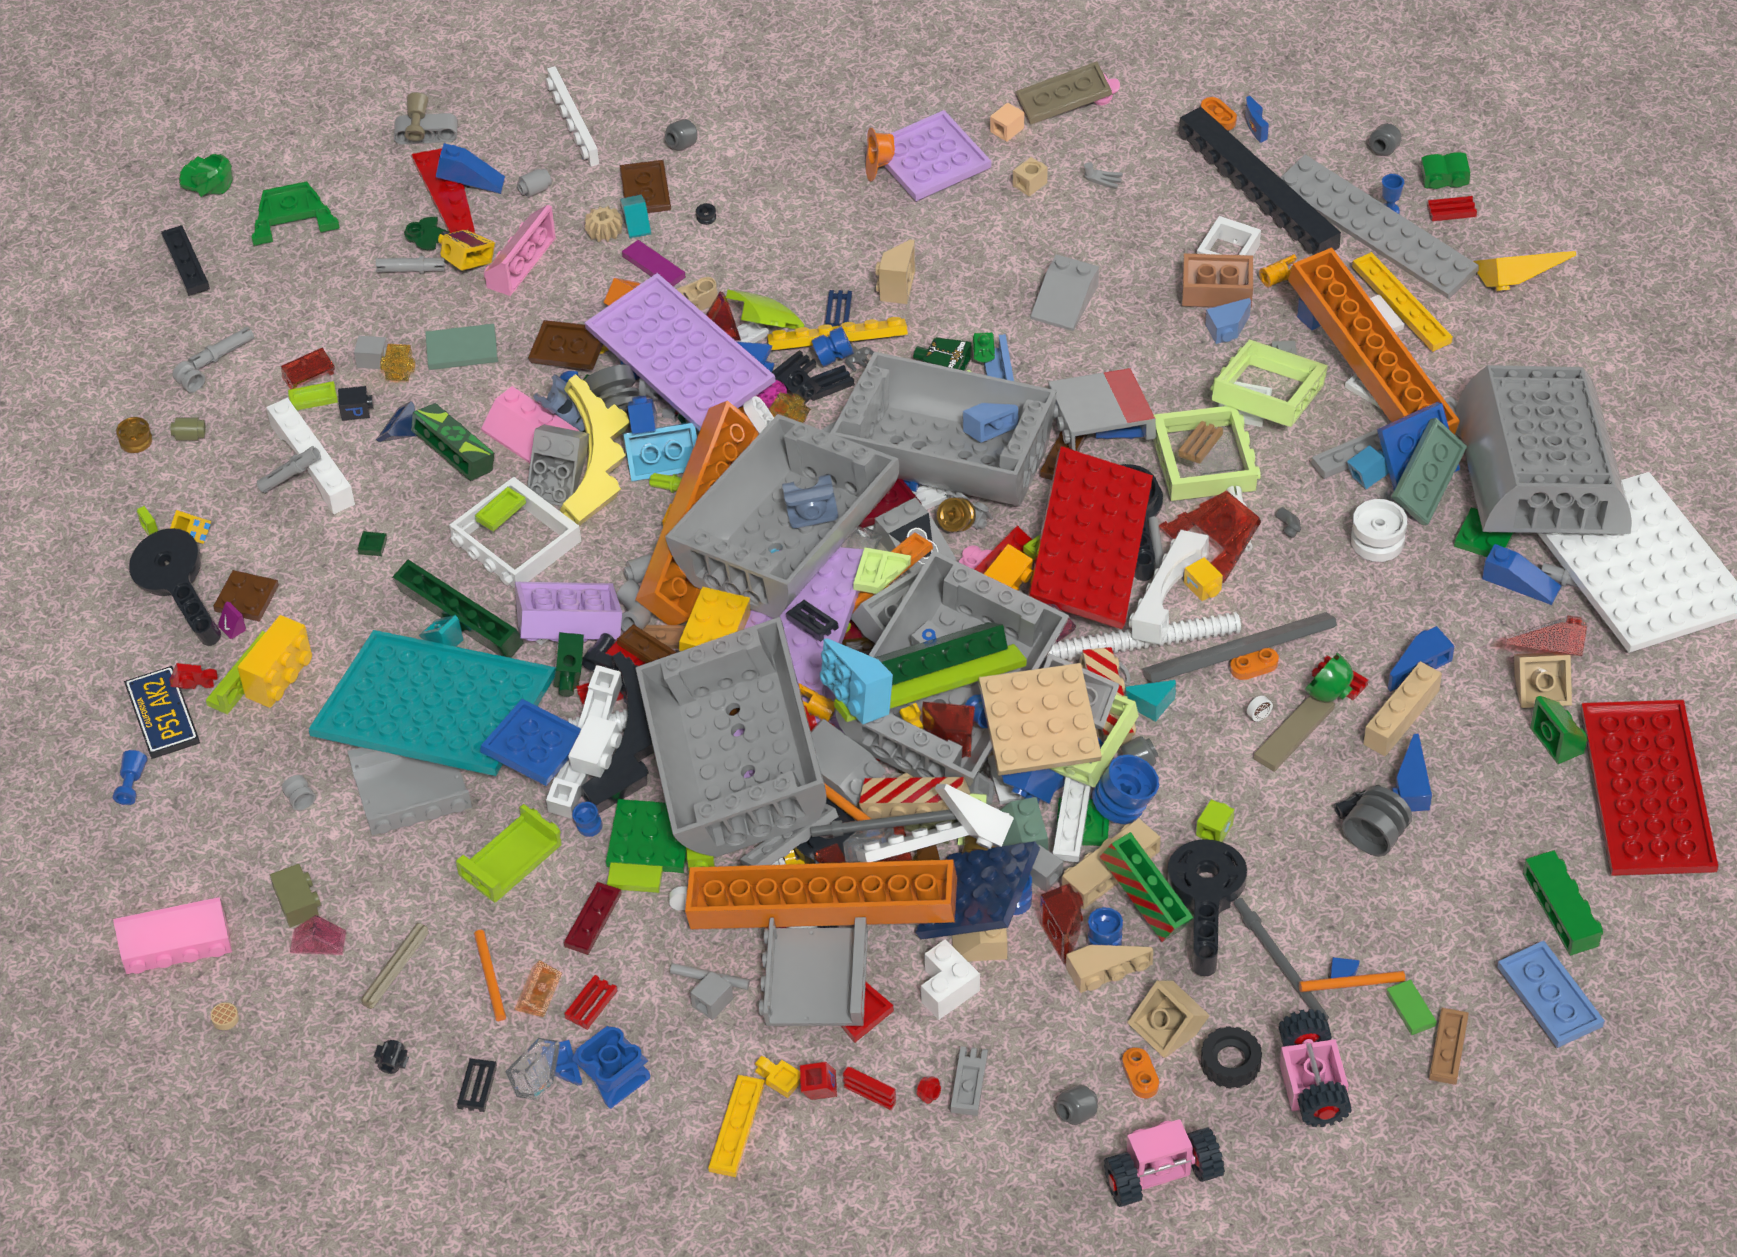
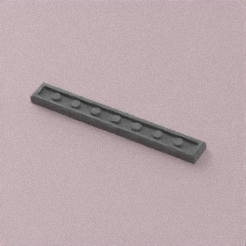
(1239, 647)

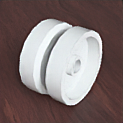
(1378, 530)

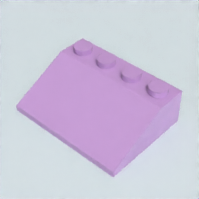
(567, 608)

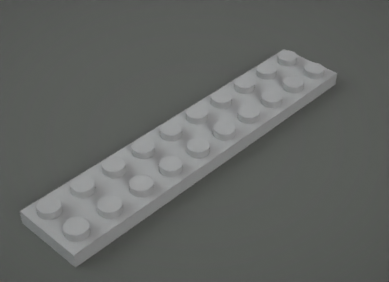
(1380, 228)

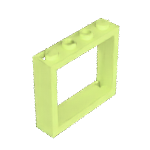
(1276, 361)
(1211, 484)
(1091, 772)

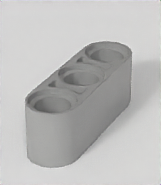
(437, 128)

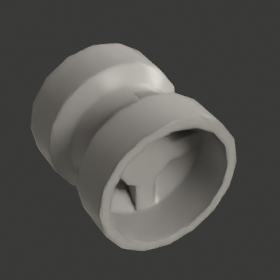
(188, 376)
(298, 792)

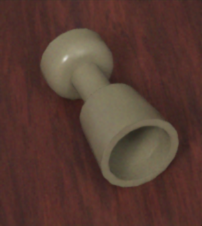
(416, 110)

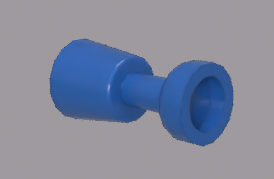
(1391, 190)
(131, 770)

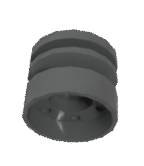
(614, 386)
(1377, 821)

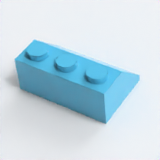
(659, 451)

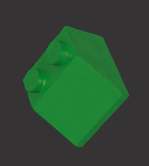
(1557, 730)

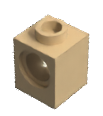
(1030, 176)

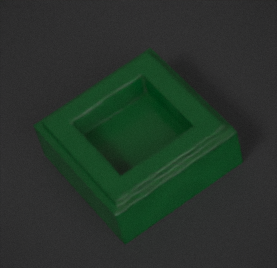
(372, 543)

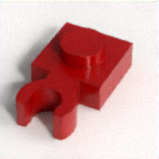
(189, 676)

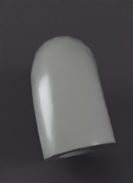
(635, 613)

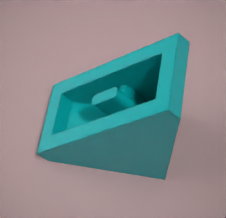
(636, 216)
(444, 631)
(1152, 698)

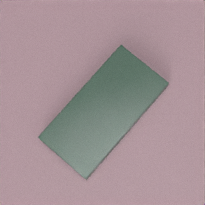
(1429, 471)

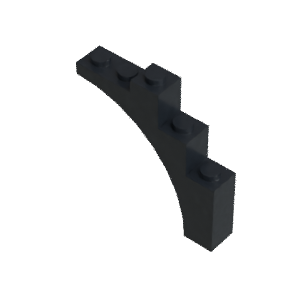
(626, 769)

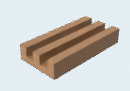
(1196, 441)

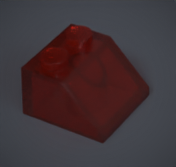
(950, 723)
(1061, 918)

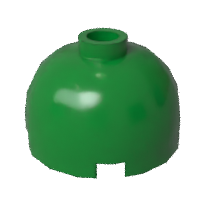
(1332, 680)

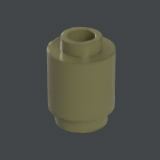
(188, 428)

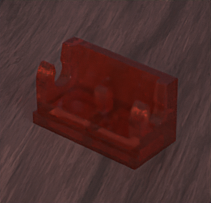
(306, 368)

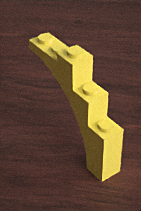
(604, 454)

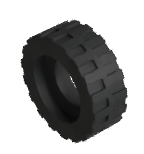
(1231, 1038)

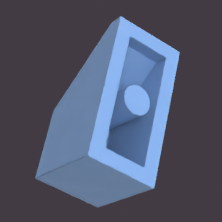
(1227, 320)
(989, 420)

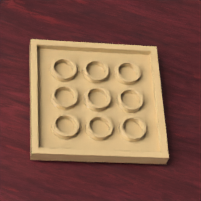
(1039, 719)

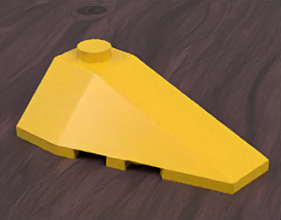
(1517, 269)

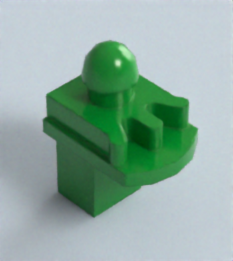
(983, 347)

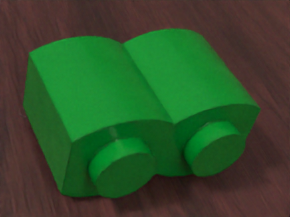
(1445, 170)

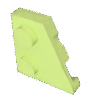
(879, 569)

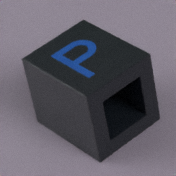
(355, 403)

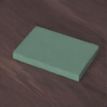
(461, 346)

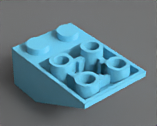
(856, 680)

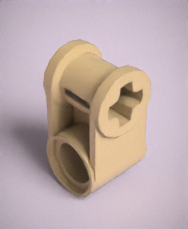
(701, 292)

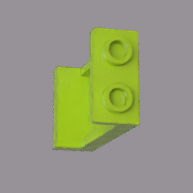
(511, 854)

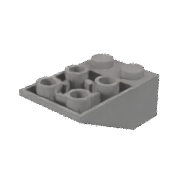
(557, 462)

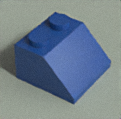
(1034, 784)

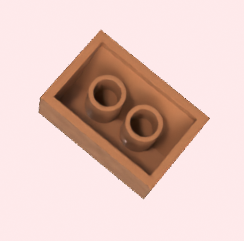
(1216, 279)

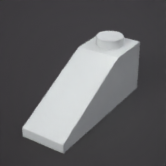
(976, 817)

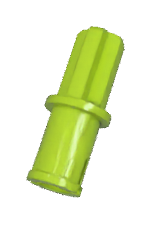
(665, 481)

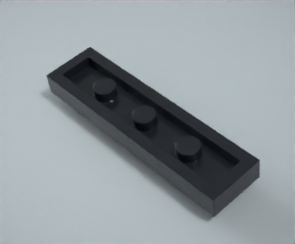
(185, 260)

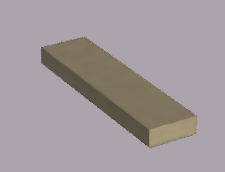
(1293, 732)

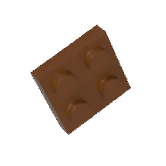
(248, 594)

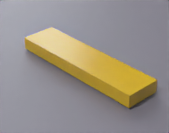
(736, 1126)

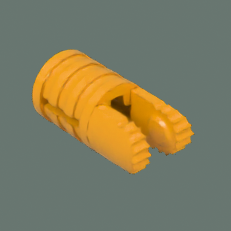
(1277, 271)
(818, 704)

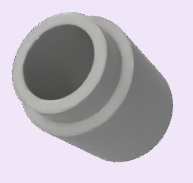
(534, 182)
(637, 568)

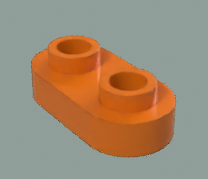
(1220, 112)
(1255, 664)
(1140, 1070)

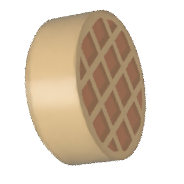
(224, 1016)

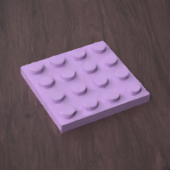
(934, 156)

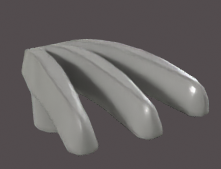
(1101, 177)

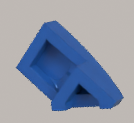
(566, 1067)

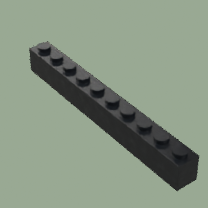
(1258, 182)

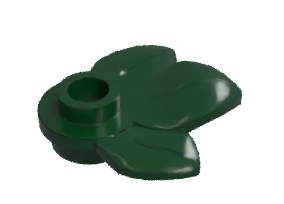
(424, 233)

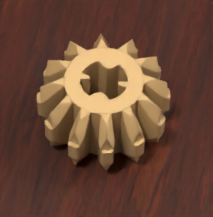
(603, 223)

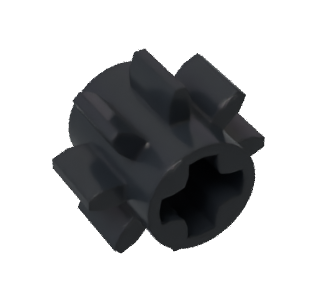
(391, 1056)

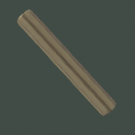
(394, 965)

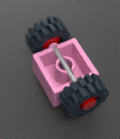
(1313, 1069)
(1161, 1157)

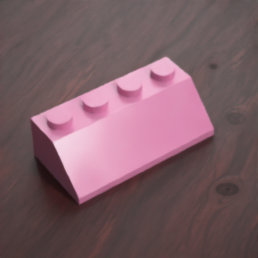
(521, 252)
(515, 420)
(173, 935)

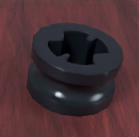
(706, 208)

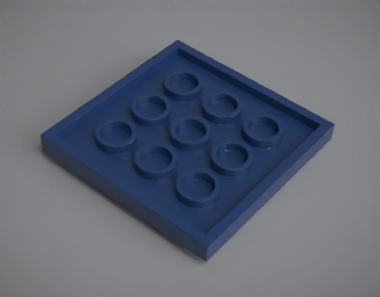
(986, 889)

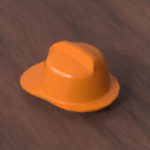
(879, 151)

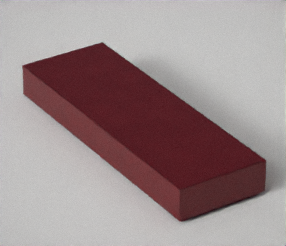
(592, 918)

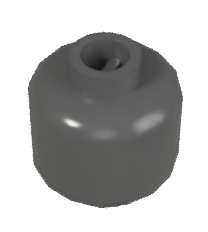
(681, 134)
(1385, 139)
(1142, 748)
(1077, 1104)

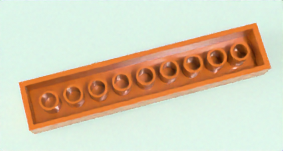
(1365, 337)
(719, 443)
(821, 894)

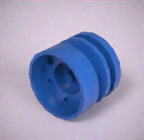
(1125, 789)

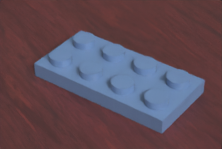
(1550, 994)

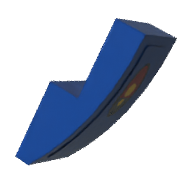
(1254, 119)

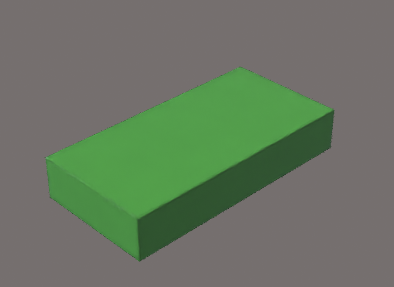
(1411, 1007)

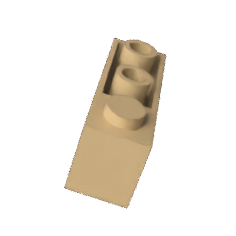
(1103, 963)

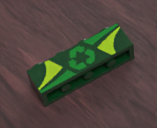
(452, 441)

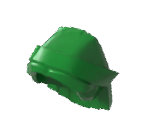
(207, 175)

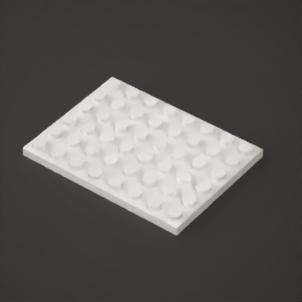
(1650, 581)

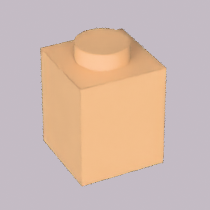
(1007, 122)

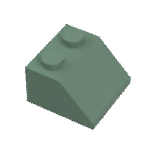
(1026, 824)

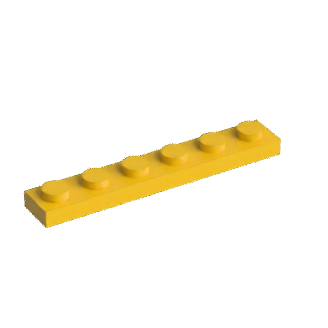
(1402, 302)
(868, 330)

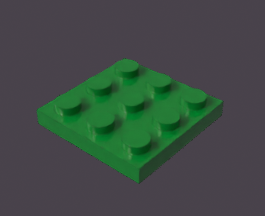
(645, 837)

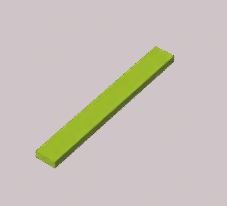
(949, 678)

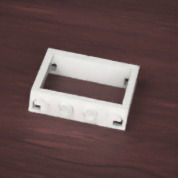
(538, 507)

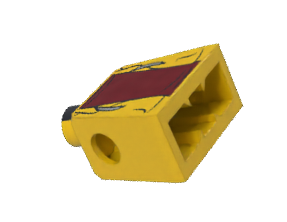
(466, 249)

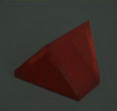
(722, 316)

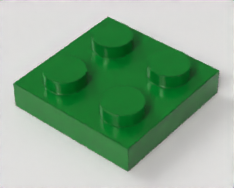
(1475, 540)

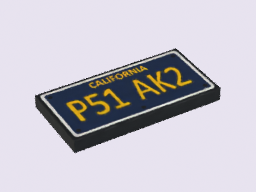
(161, 713)

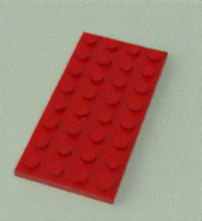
(1091, 537)
(1648, 788)

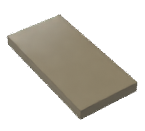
(1063, 93)

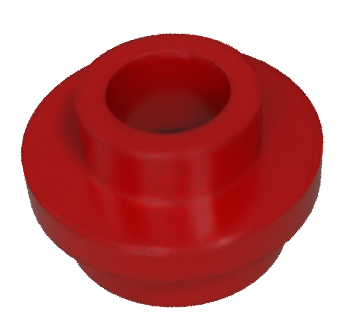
(928, 1089)

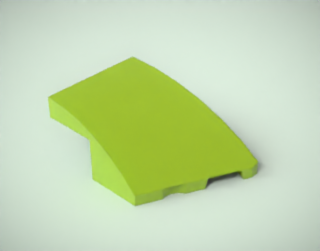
(765, 310)

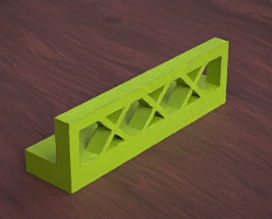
(230, 689)

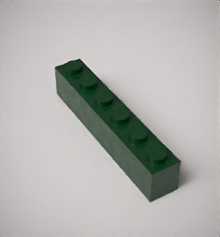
(447, 601)
(944, 651)

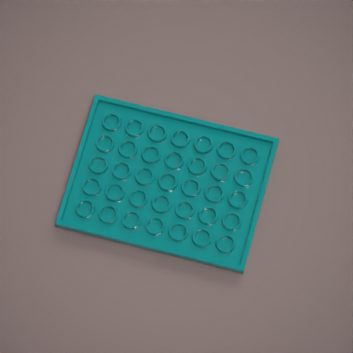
(428, 700)

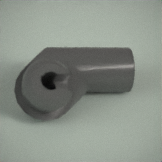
(1291, 520)

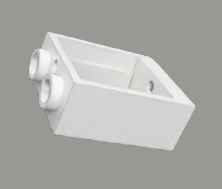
(1234, 233)

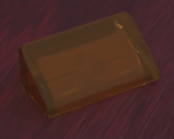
(538, 989)

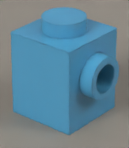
(1368, 466)

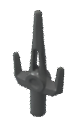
(858, 357)

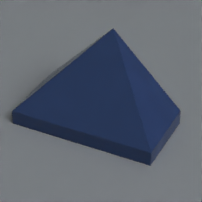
(399, 424)

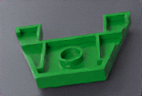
(288, 205)

